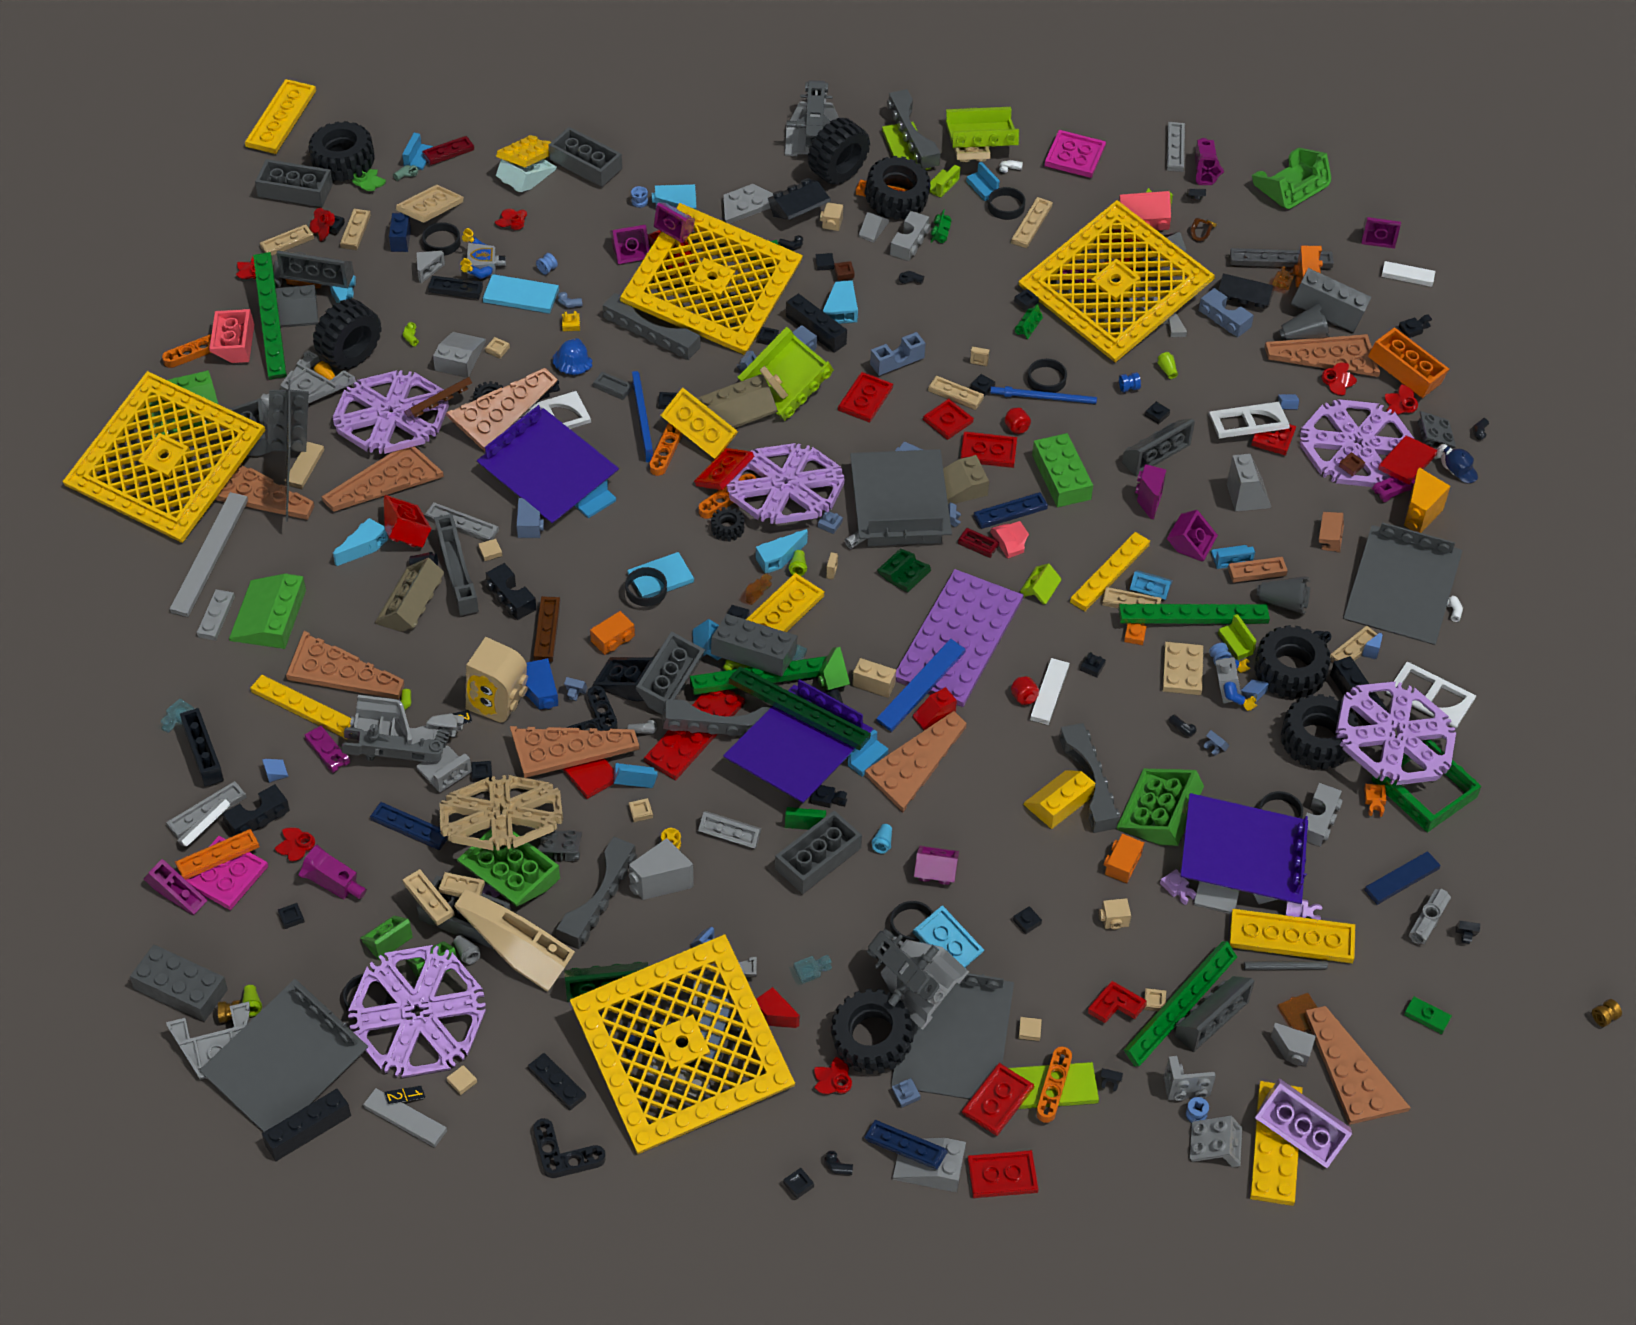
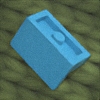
(413, 152)
(983, 181)
(596, 500)
(1224, 556)
(1150, 584)
(702, 636)
(869, 755)
(634, 775)

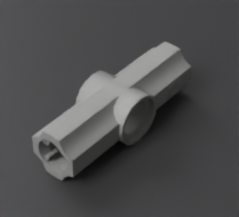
(1433, 908)

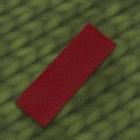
(448, 150)

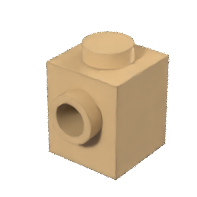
(832, 216)
(1115, 913)

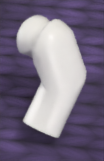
(1004, 165)
(1457, 608)

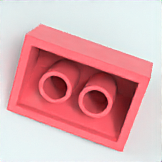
(1150, 207)
(232, 335)

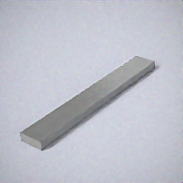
(208, 554)

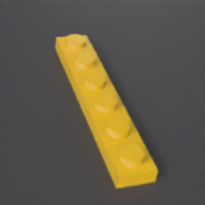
(1110, 571)
(301, 705)

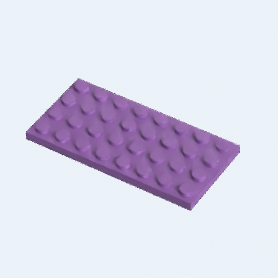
(973, 616)

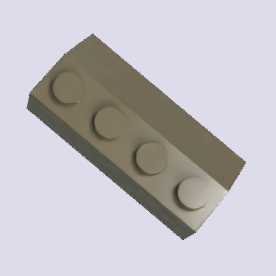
(742, 401)
(410, 596)

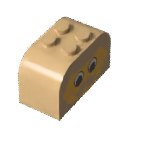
(495, 680)

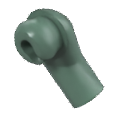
(406, 171)

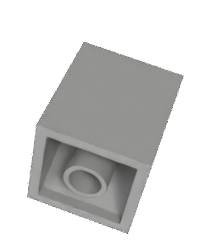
(1246, 484)
(660, 872)

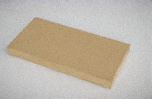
(429, 203)

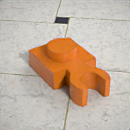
(1135, 633)
(1375, 797)

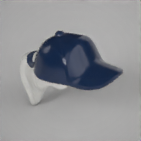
(1458, 462)

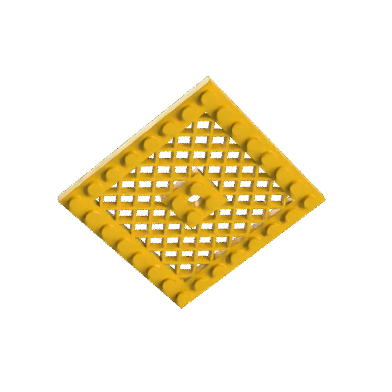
(735, 338)
(1110, 343)
(180, 522)
(645, 1135)

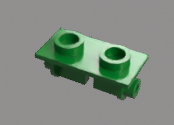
(941, 227)
(1029, 322)

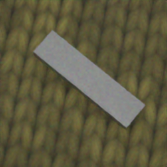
(1175, 146)
(464, 523)
(188, 818)
(405, 1118)

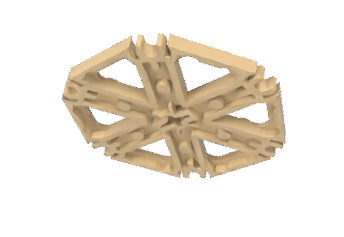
(487, 813)

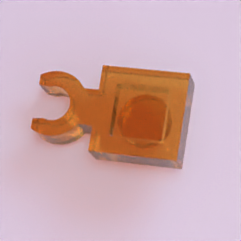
(1283, 279)
(756, 590)

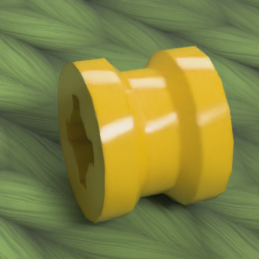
(672, 835)

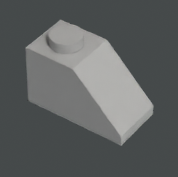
(1293, 1044)

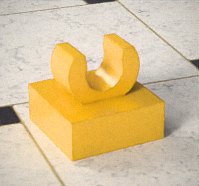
(571, 322)

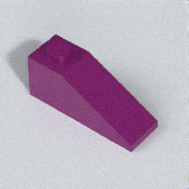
(174, 887)

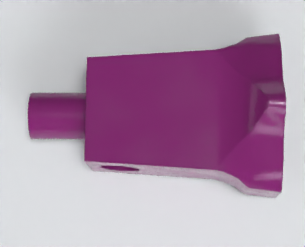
(1207, 162)
(330, 874)

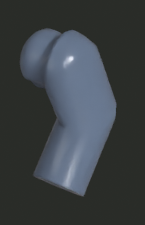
(567, 302)

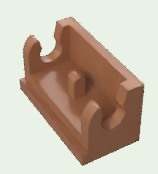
(1331, 531)

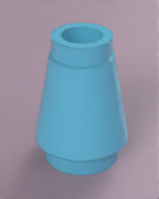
(882, 841)

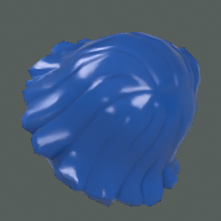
(572, 357)

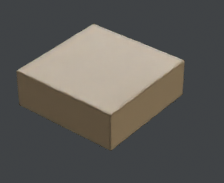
(497, 347)
(979, 356)
(490, 549)
(832, 565)
(640, 810)
(1155, 999)
(1030, 1029)
(461, 1080)

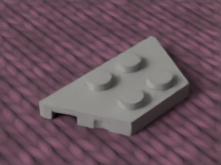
(745, 202)

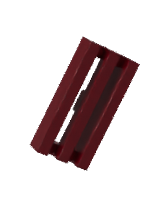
(976, 544)

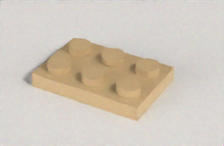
(966, 154)
(1183, 668)

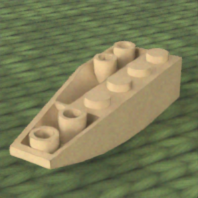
(516, 940)

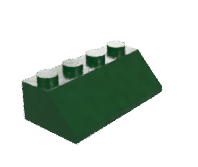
(583, 980)

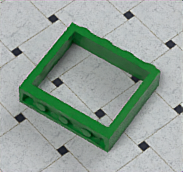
(1416, 809)

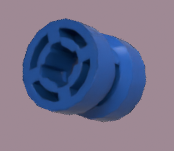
(1129, 382)

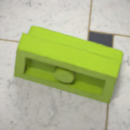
(944, 181)
(1041, 583)
(1238, 638)

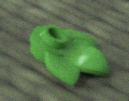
(369, 181)

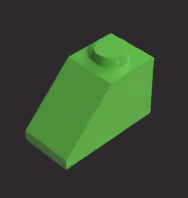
(833, 671)

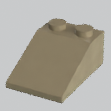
(965, 480)

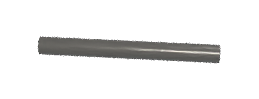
(1285, 965)

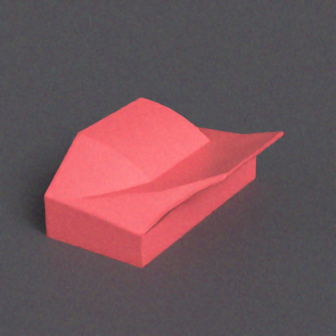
(1010, 538)

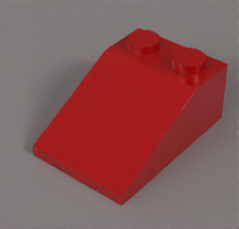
(405, 522)

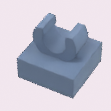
(748, 358)
(954, 515)
(830, 522)
(575, 687)
(1217, 741)
(906, 1092)

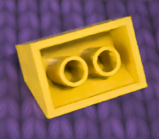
(1061, 797)

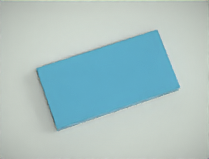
(521, 293)

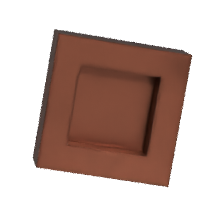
(844, 270)
(1351, 464)

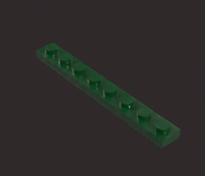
(800, 708)

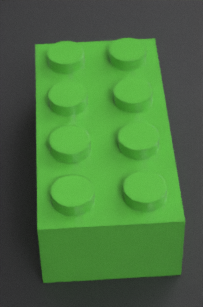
(1062, 470)

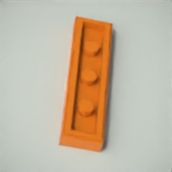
(217, 854)

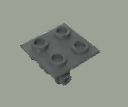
(1435, 430)
(561, 842)

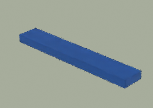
(641, 410)
(921, 685)

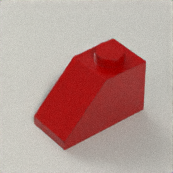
(935, 708)
(777, 1010)

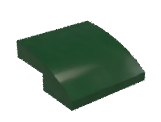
(904, 570)

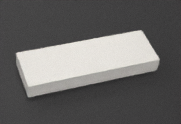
(1408, 273)
(203, 822)

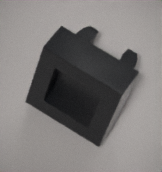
(1093, 665)
(1467, 930)
(1112, 1076)

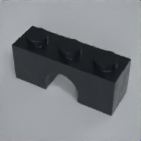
(517, 602)
(272, 806)

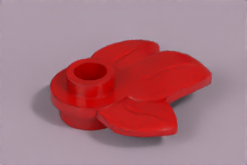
(512, 218)
(321, 223)
(246, 270)
(1341, 378)
(1399, 401)
(293, 845)
(831, 1077)

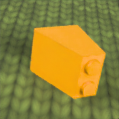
(1425, 501)

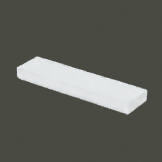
(1049, 691)

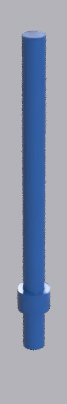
(1009, 392)

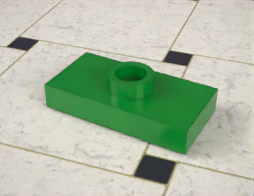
(1427, 1015)

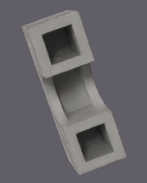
(906, 244)
(1325, 802)

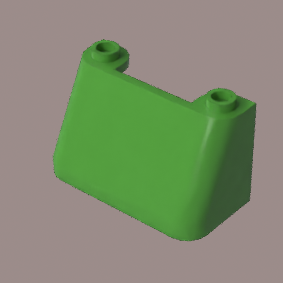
(1304, 177)

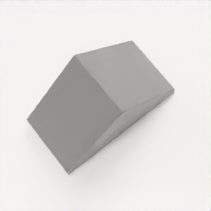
(872, 227)
(429, 263)

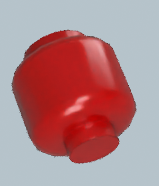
(1017, 420)
(1024, 690)

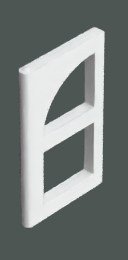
(569, 401)
(1272, 410)
(1455, 712)

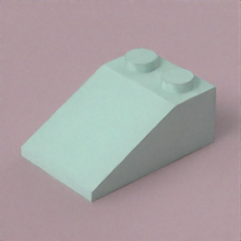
(524, 178)

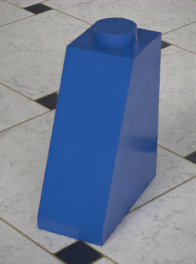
(541, 684)

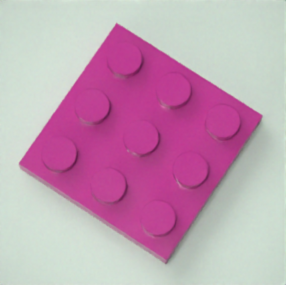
(1075, 153)
(230, 880)

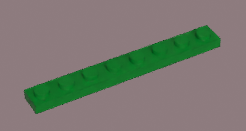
(270, 315)
(1193, 613)
(720, 680)
(1180, 1003)

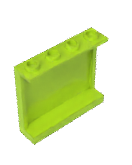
(981, 127)
(796, 367)

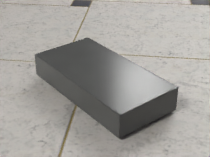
(612, 385)

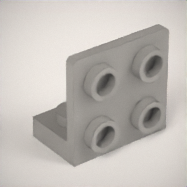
(446, 771)
(1188, 1085)
(1216, 1139)

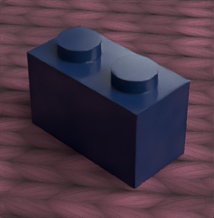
(399, 232)

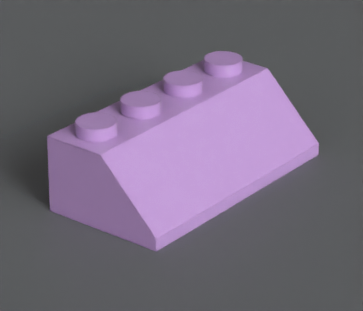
(1303, 1123)

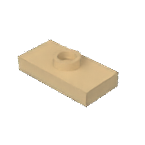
(774, 381)
(455, 884)

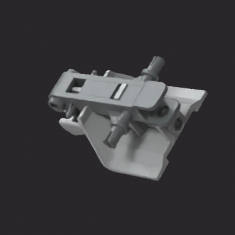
(809, 118)
(385, 732)
(916, 973)

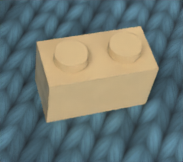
(874, 677)

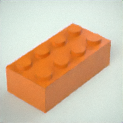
(1408, 362)

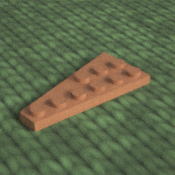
(1326, 353)
(500, 409)
(389, 475)
(265, 494)
(335, 668)
(561, 748)
(913, 763)
(1356, 1079)

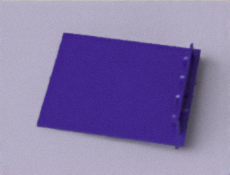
(546, 463)
(791, 751)
(1245, 848)

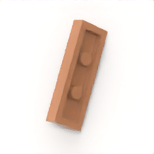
(1257, 569)

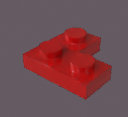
(1275, 442)
(1115, 998)

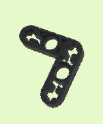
(599, 721)
(561, 1160)

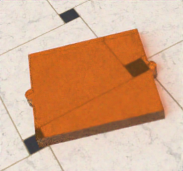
(1295, 1010)

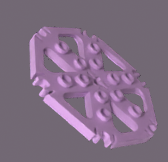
(379, 412)
(1345, 440)
(797, 483)
(1383, 733)
(424, 992)

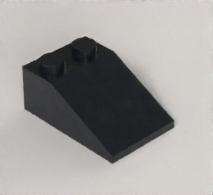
(622, 676)

